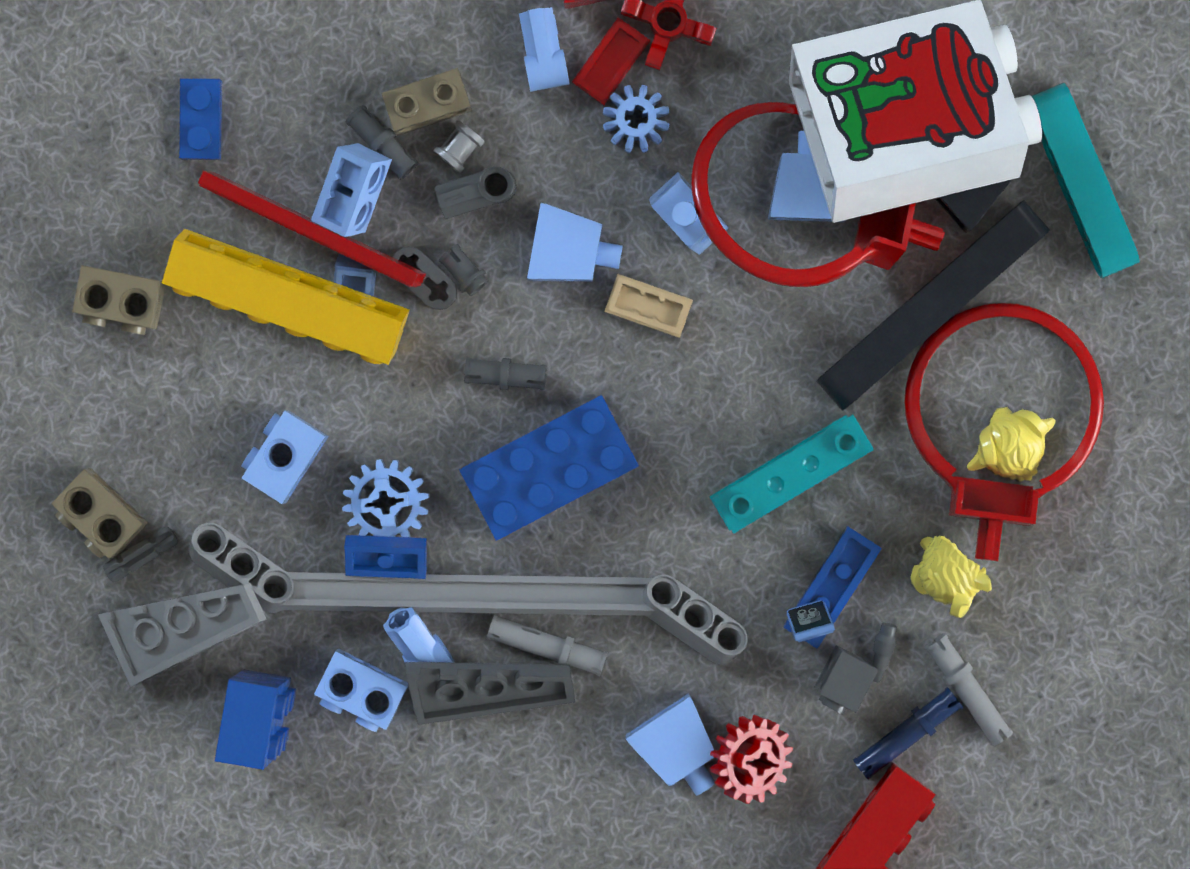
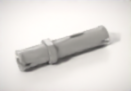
(547, 645)
(959, 675)

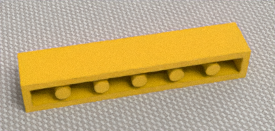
(285, 297)

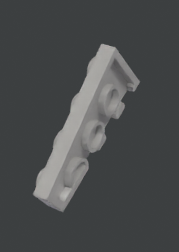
(174, 630)

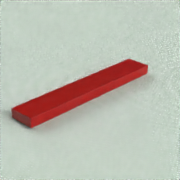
(303, 225)

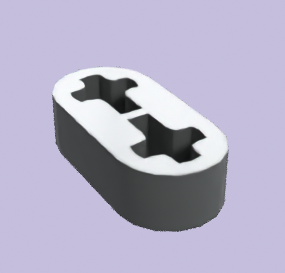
(434, 273)

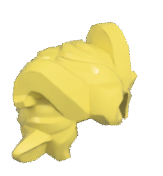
(1012, 444)
(948, 575)

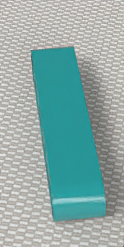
(1084, 182)

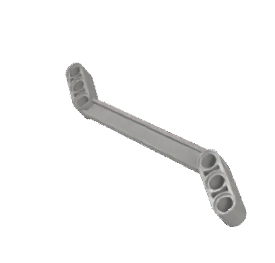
(475, 594)

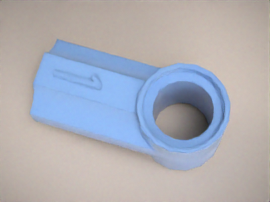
(544, 59)
(414, 638)

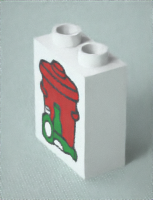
(912, 109)

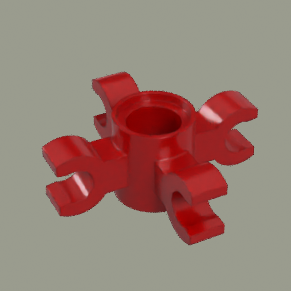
(688, 28)

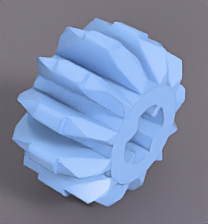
(644, 129)

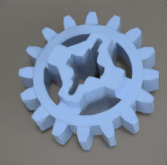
(383, 483)

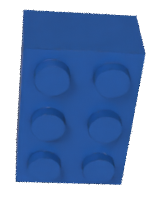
(254, 719)

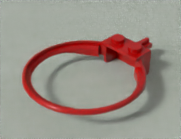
(879, 236)
(991, 500)

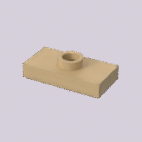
(648, 305)

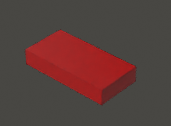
(611, 61)

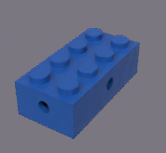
(548, 467)

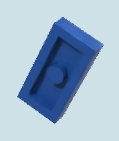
(200, 119)
(385, 556)

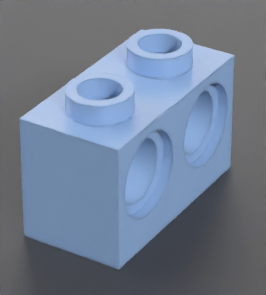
(351, 189)
(365, 680)

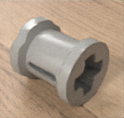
(458, 146)

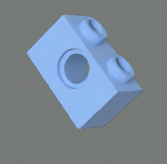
(304, 443)

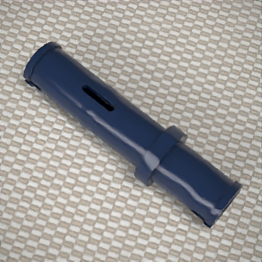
(908, 733)

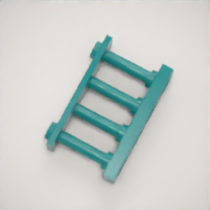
(791, 473)

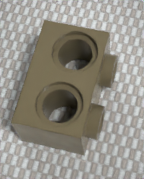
(427, 102)
(120, 290)
(105, 505)

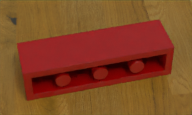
(881, 823)

